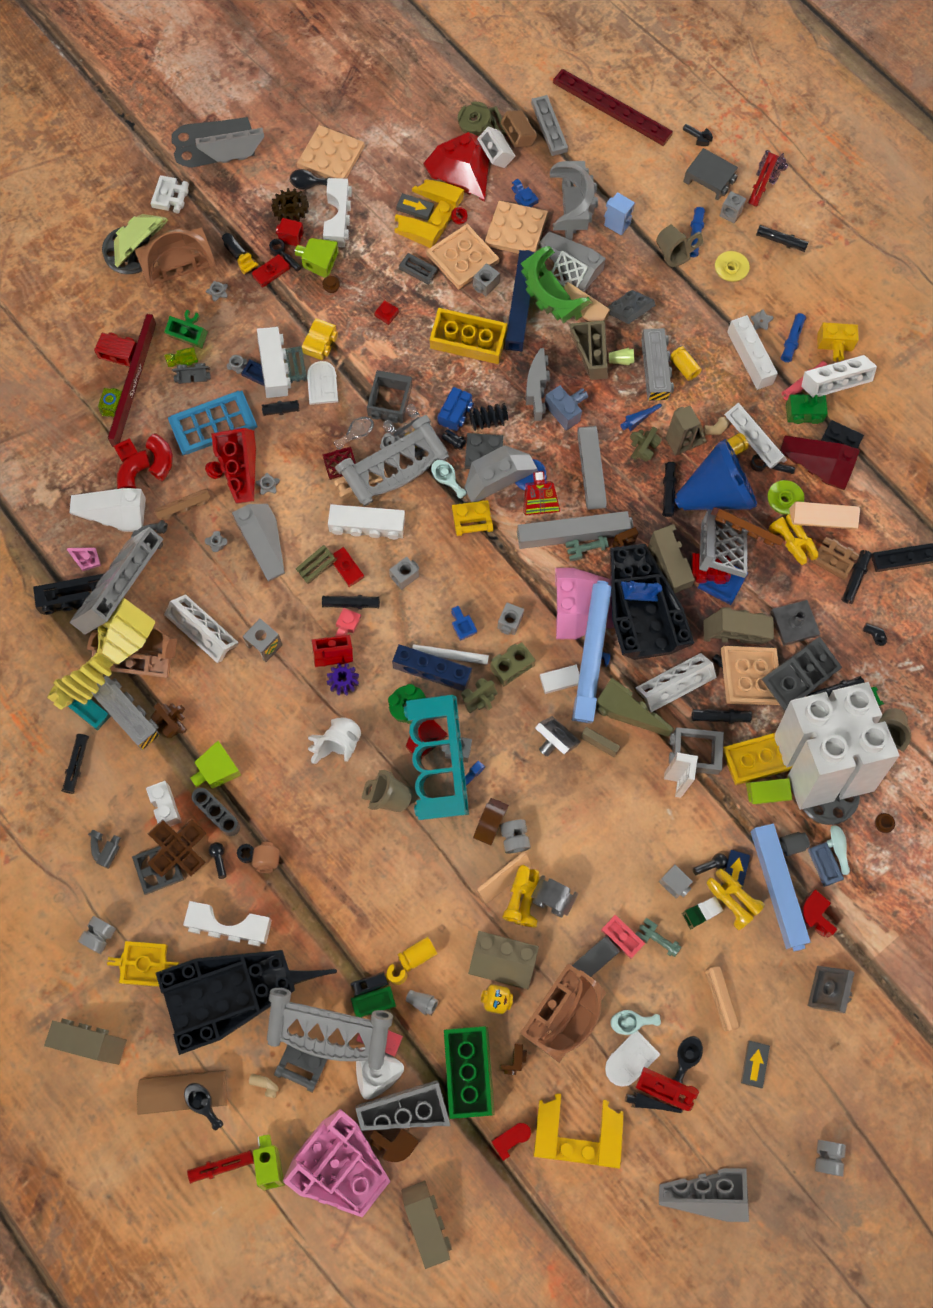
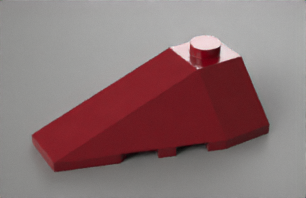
(825, 459)

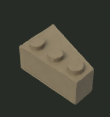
(592, 347)
(684, 431)
(670, 560)
(739, 625)
(426, 1225)

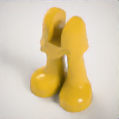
(795, 546)
(525, 884)
(724, 892)

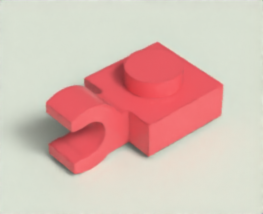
(347, 622)

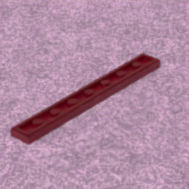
(612, 107)
(132, 380)

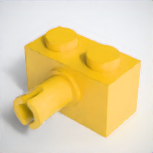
(837, 338)

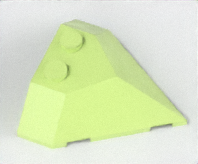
(134, 233)

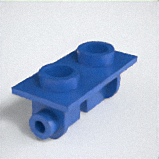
(641, 591)

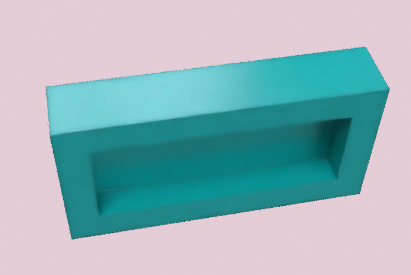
(90, 713)

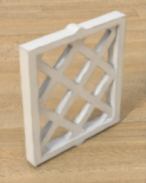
(574, 260)

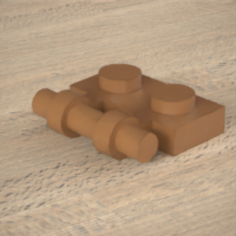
(834, 562)

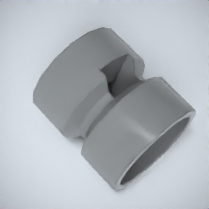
(515, 843)
(97, 934)
(830, 1158)

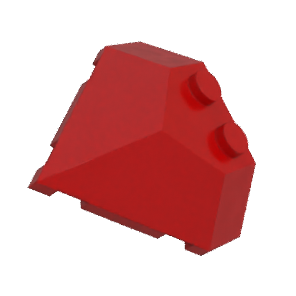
(461, 164)

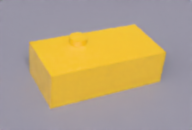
(468, 335)

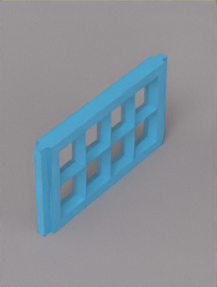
(180, 434)

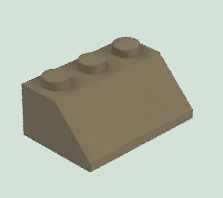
(503, 960)

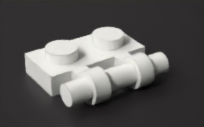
(165, 191)

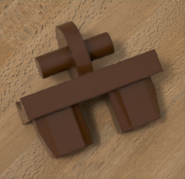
(172, 716)

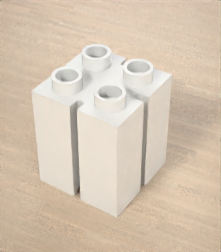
(835, 745)

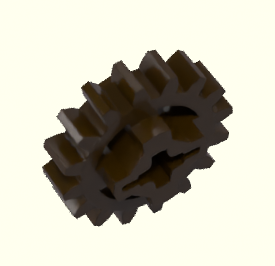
(290, 205)

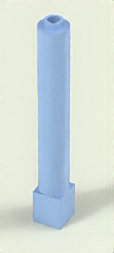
(592, 653)

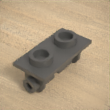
(184, 373)

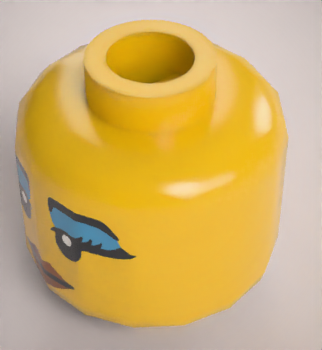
(497, 999)

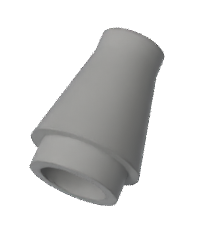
(423, 1002)

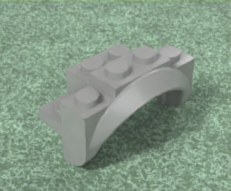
(577, 200)

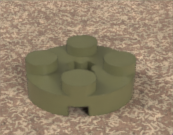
(478, 126)

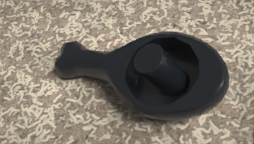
(305, 179)
(688, 1055)
(200, 1101)

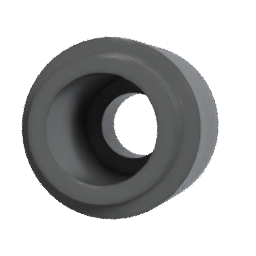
(794, 843)

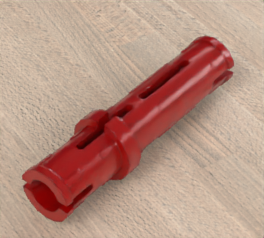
(754, 199)
(196, 1175)

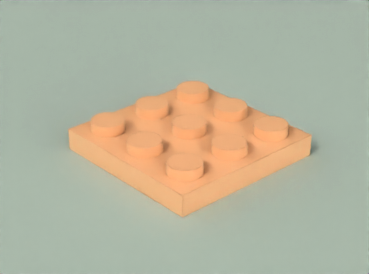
(330, 154)
(516, 227)
(462, 256)
(744, 673)

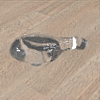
(358, 429)

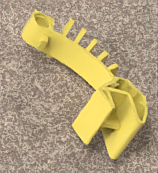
(117, 639)

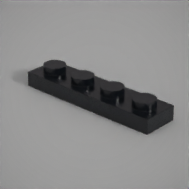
(903, 557)

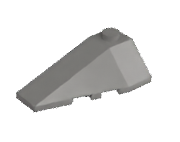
(582, 253)
(261, 534)
(714, 1196)

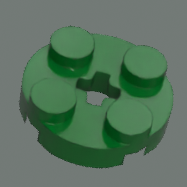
(398, 699)

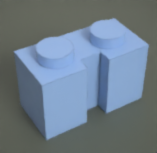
(618, 213)

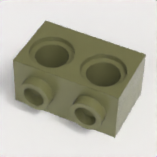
(515, 667)

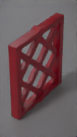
(337, 453)

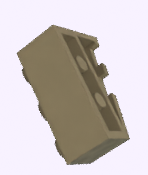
(85, 1042)

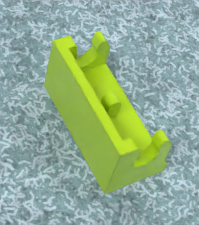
(769, 791)

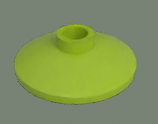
(787, 490)

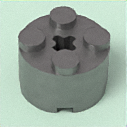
(554, 896)

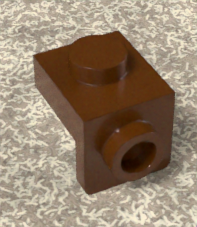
(519, 1057)

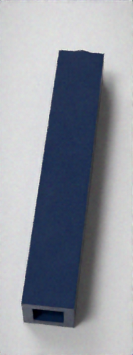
(519, 308)

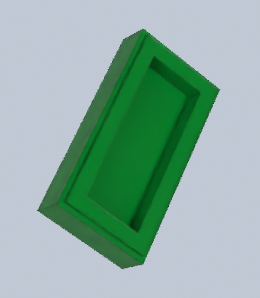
(373, 1001)

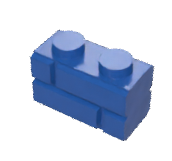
(455, 408)

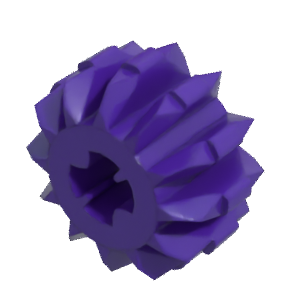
(334, 679)

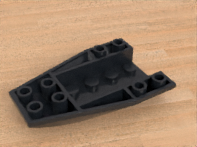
(641, 626)
(220, 994)

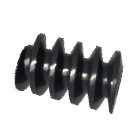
(489, 416)

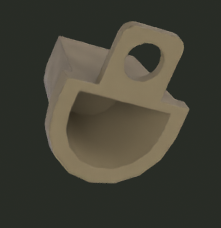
(676, 246)
(898, 726)
(387, 793)

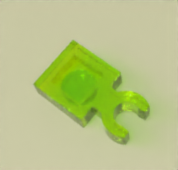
(183, 357)

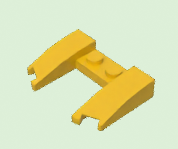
(429, 232)
(602, 1153)

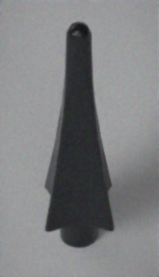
(301, 976)
(642, 1101)

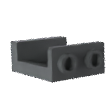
(712, 173)

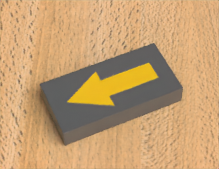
(415, 206)
(755, 1064)

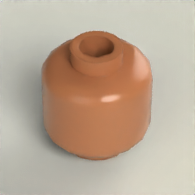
(265, 857)

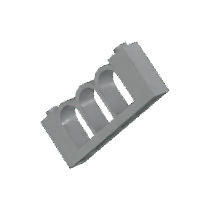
(116, 581)

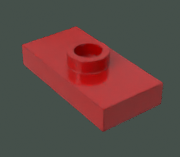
(270, 270)
(347, 567)

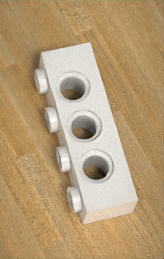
(838, 376)

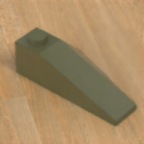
(619, 705)

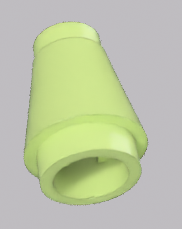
(622, 356)

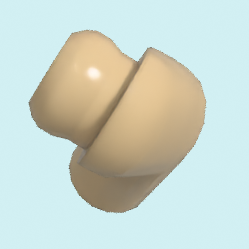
(718, 428)
(262, 1081)

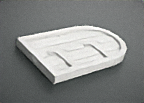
(322, 383)
(629, 1059)

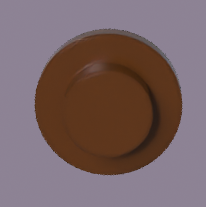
(331, 284)
(884, 823)

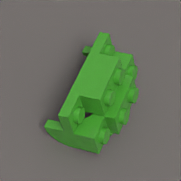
(548, 290)

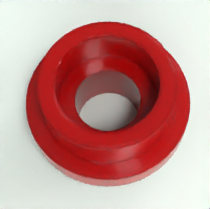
(459, 211)
(213, 470)

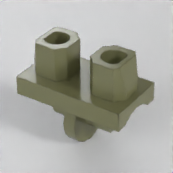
(649, 438)
(481, 697)

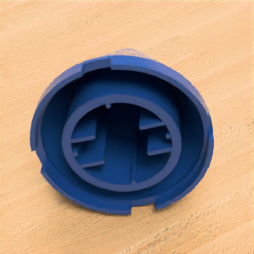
(717, 483)

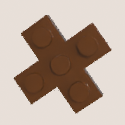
(176, 848)

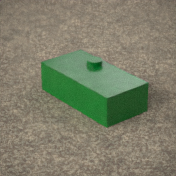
(469, 1072)

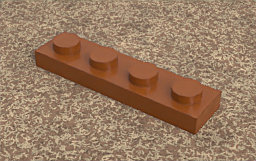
(753, 530)

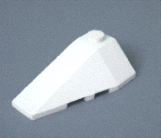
(117, 508)

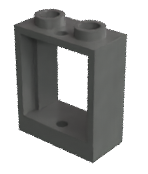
(393, 381)

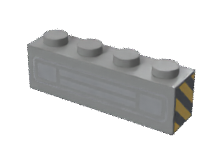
(656, 364)
(123, 711)

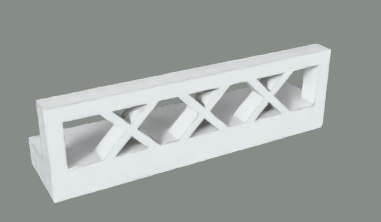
(755, 436)
(197, 628)
(679, 682)
(682, 770)

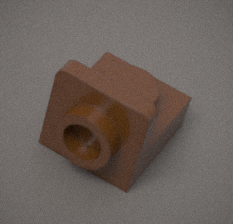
(625, 538)

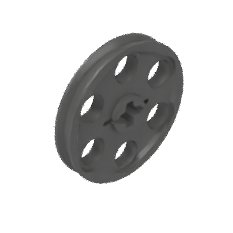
(132, 267)
(828, 817)

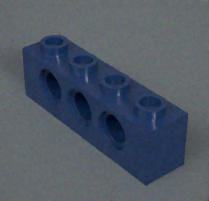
(431, 668)

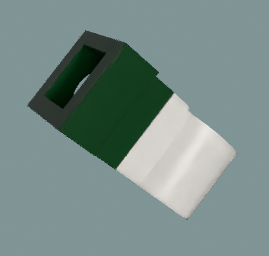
(702, 912)

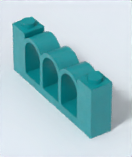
(434, 708)

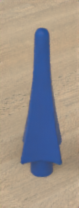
(636, 418)

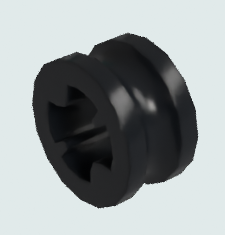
(240, 854)

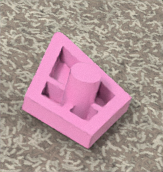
(85, 557)

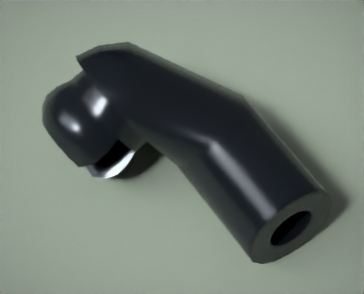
(877, 633)

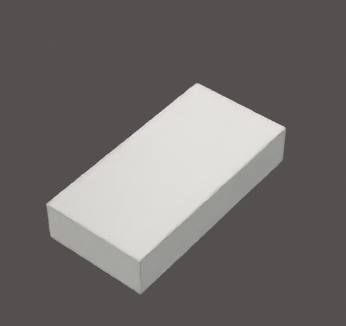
(560, 679)

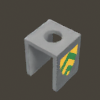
(269, 645)

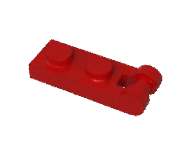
(667, 1089)

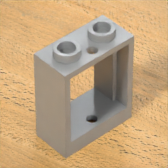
(716, 751)

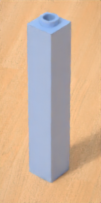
(780, 887)

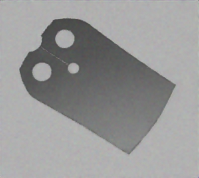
(202, 130)

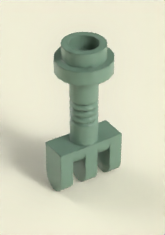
(600, 543)
(673, 948)

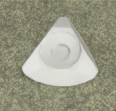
(375, 1082)

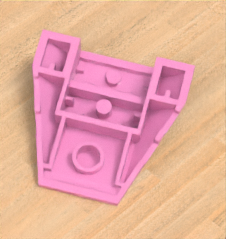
(573, 602)
(338, 1167)

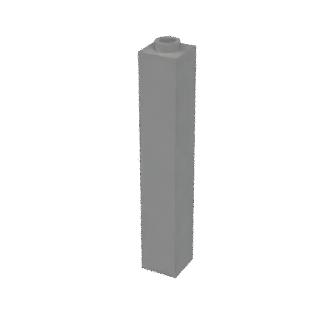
(570, 529)

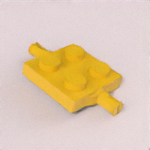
(141, 962)

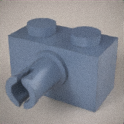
(565, 407)

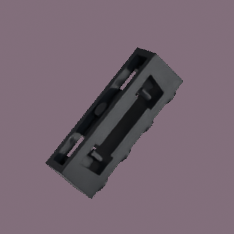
(48, 602)

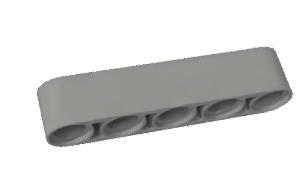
(591, 467)

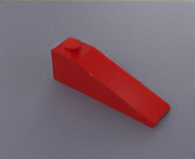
(237, 459)

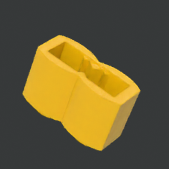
(319, 339)

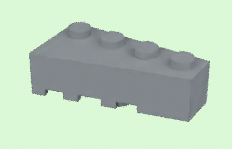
(405, 1109)

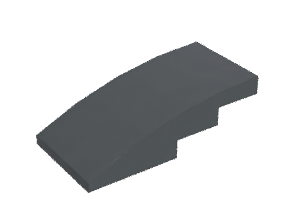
(801, 673)

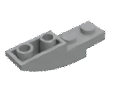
(537, 383)

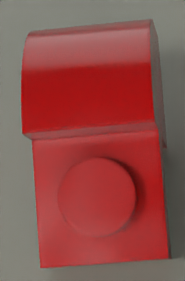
(812, 910)

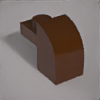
(490, 821)
(398, 1149)

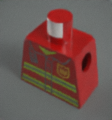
(540, 496)

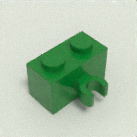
(186, 330)
(806, 409)

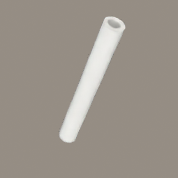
(453, 654)

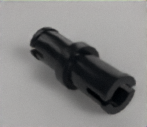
(280, 407)

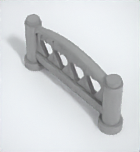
(358, 474)
(372, 1032)

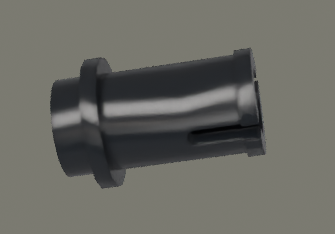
(455, 440)

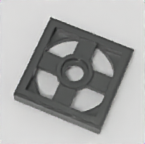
(162, 883)

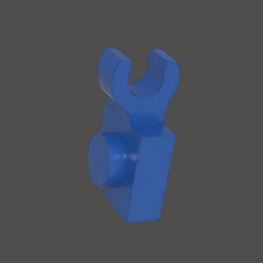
(524, 196)
(463, 625)

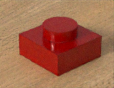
(386, 312)
(125, 449)

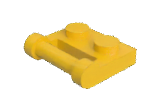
(471, 513)

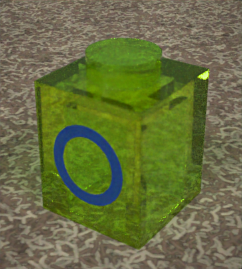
(109, 402)

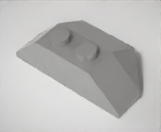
(232, 145)
(497, 471)

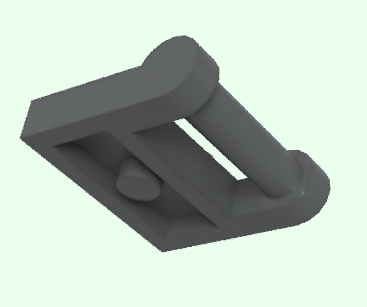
(303, 1060)

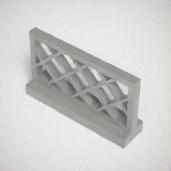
(710, 541)

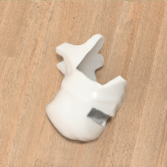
(339, 738)

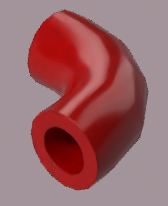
(162, 456)
(130, 468)

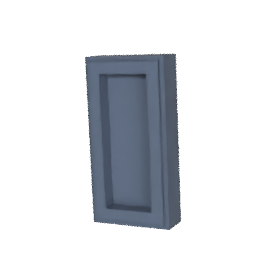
(825, 864)

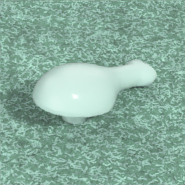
(445, 474)
(839, 843)
(629, 1022)

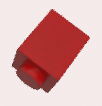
(290, 231)

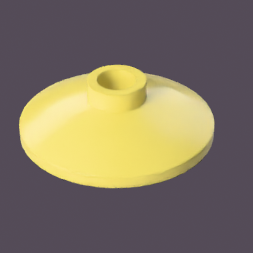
(734, 261)

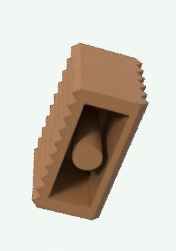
(518, 128)

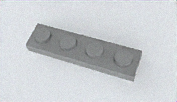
(549, 125)

